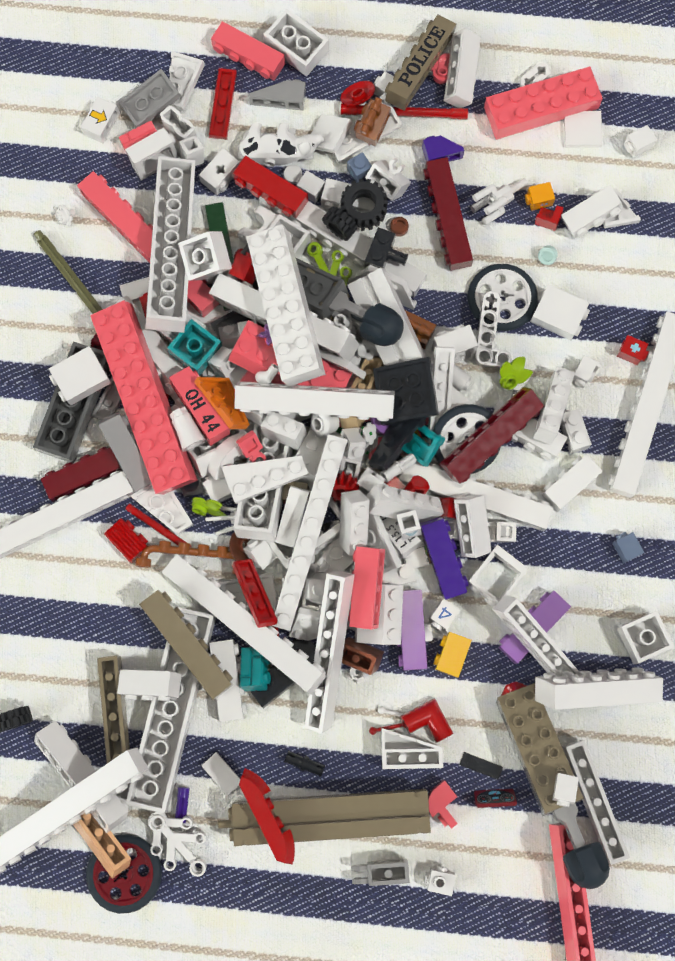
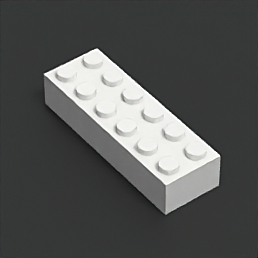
(260, 515)
(598, 688)

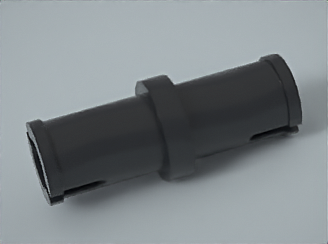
(304, 763)

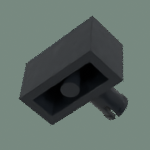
(382, 250)

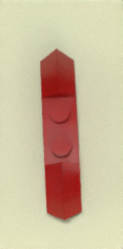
(279, 841)

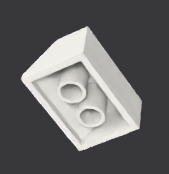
(202, 454)
(389, 620)

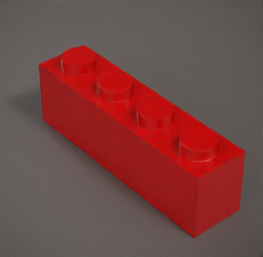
(270, 187)

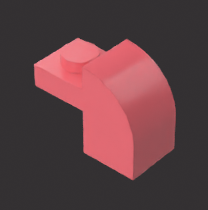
(438, 799)

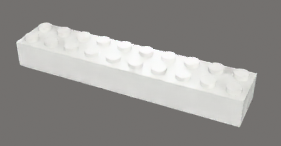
(170, 226)
(168, 726)

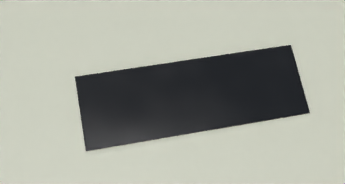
(481, 765)

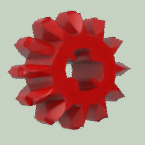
(343, 483)

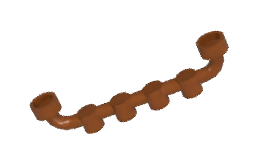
(183, 549)

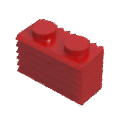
(126, 540)

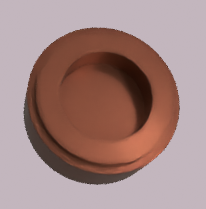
(399, 226)

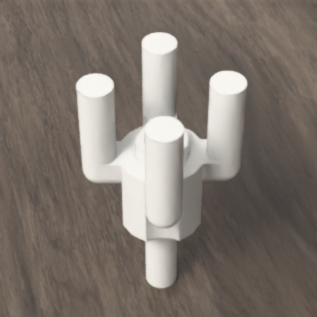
(496, 198)

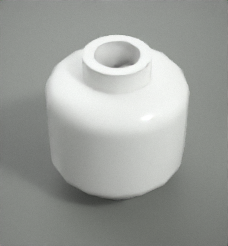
(324, 425)

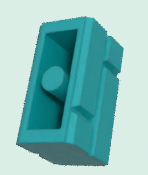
(253, 670)

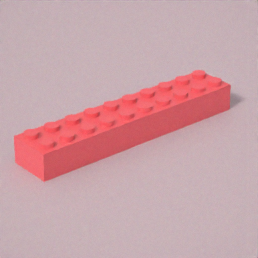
(143, 397)

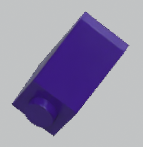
(441, 147)

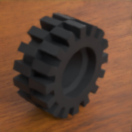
(339, 223)
(15, 718)

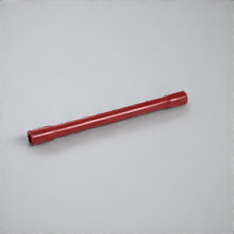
(453, 113)

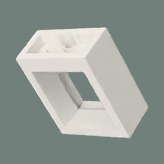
(145, 153)
(508, 560)

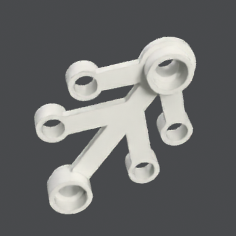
(176, 840)

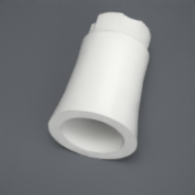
(186, 429)

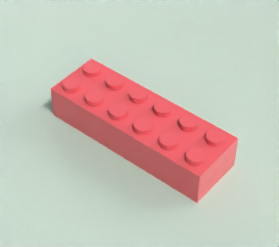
(542, 102)
(255, 355)

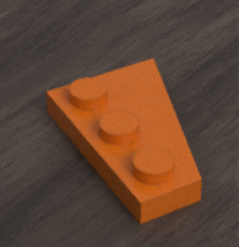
(222, 398)

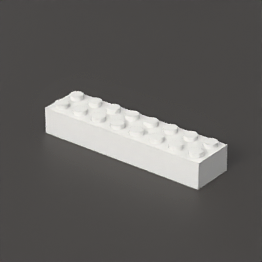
(248, 302)
(285, 306)

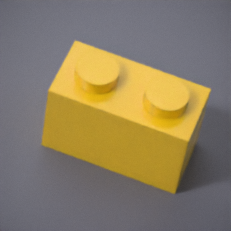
(452, 654)

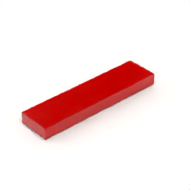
(222, 103)
(254, 593)

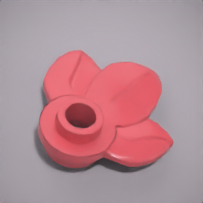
(441, 69)

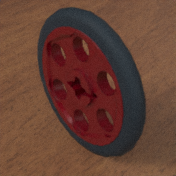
(149, 884)

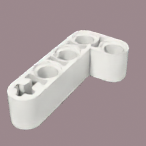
(491, 330)

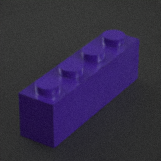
(443, 557)

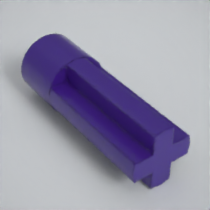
(182, 802)

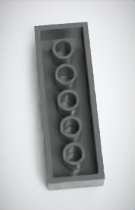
(66, 423)

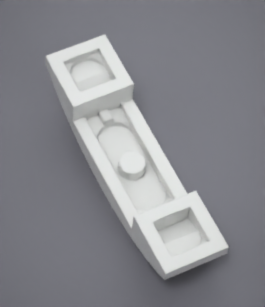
(497, 531)

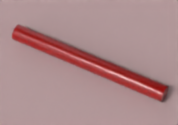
(155, 525)

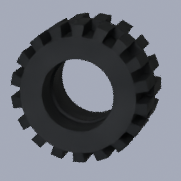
(368, 190)

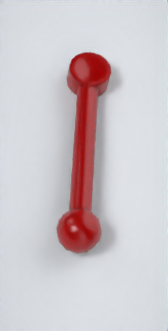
(373, 730)

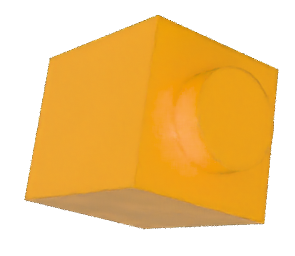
(540, 196)

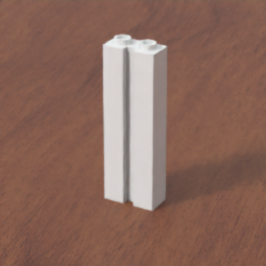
(377, 289)

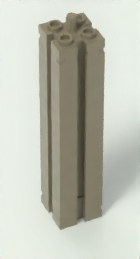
(336, 816)

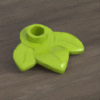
(514, 373)
(202, 507)

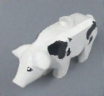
(278, 147)

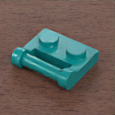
(422, 450)

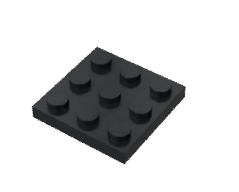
(413, 389)

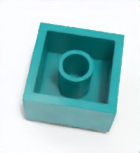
(194, 347)

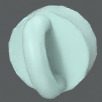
(547, 255)

